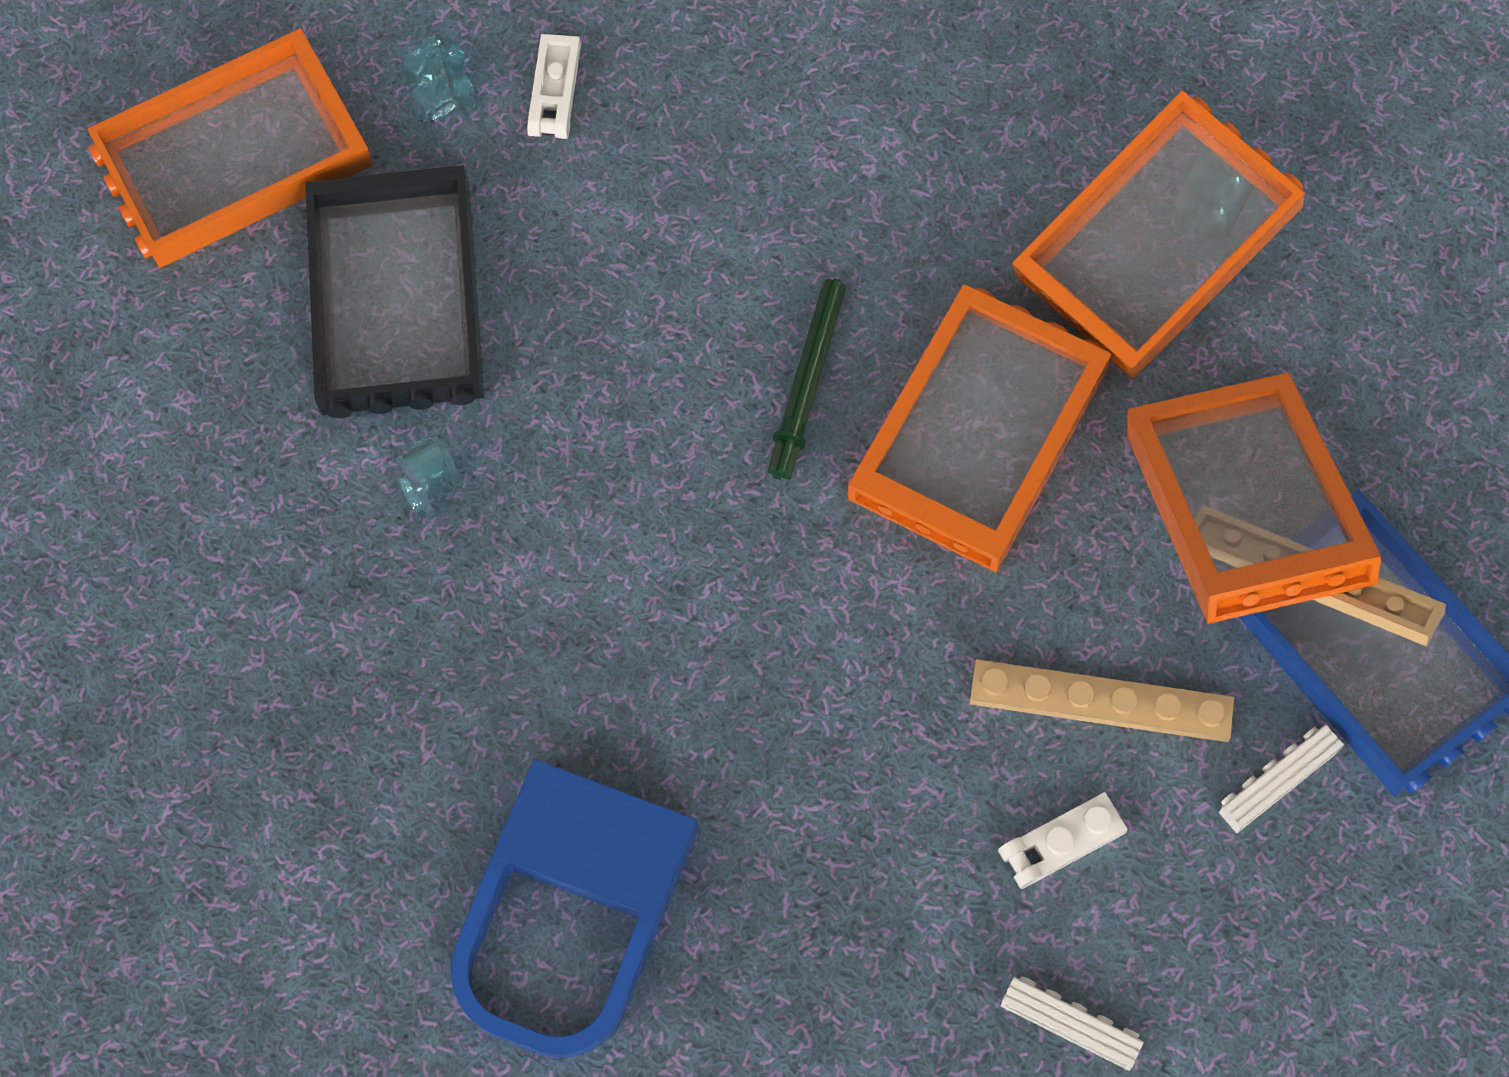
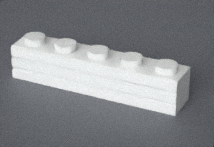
(1280, 777)
(1072, 1022)

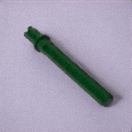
(790, 436)

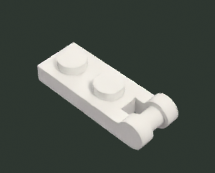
(554, 85)
(1064, 840)

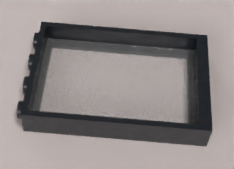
(393, 292)

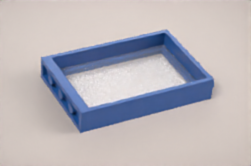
(1384, 693)

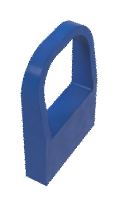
(593, 847)

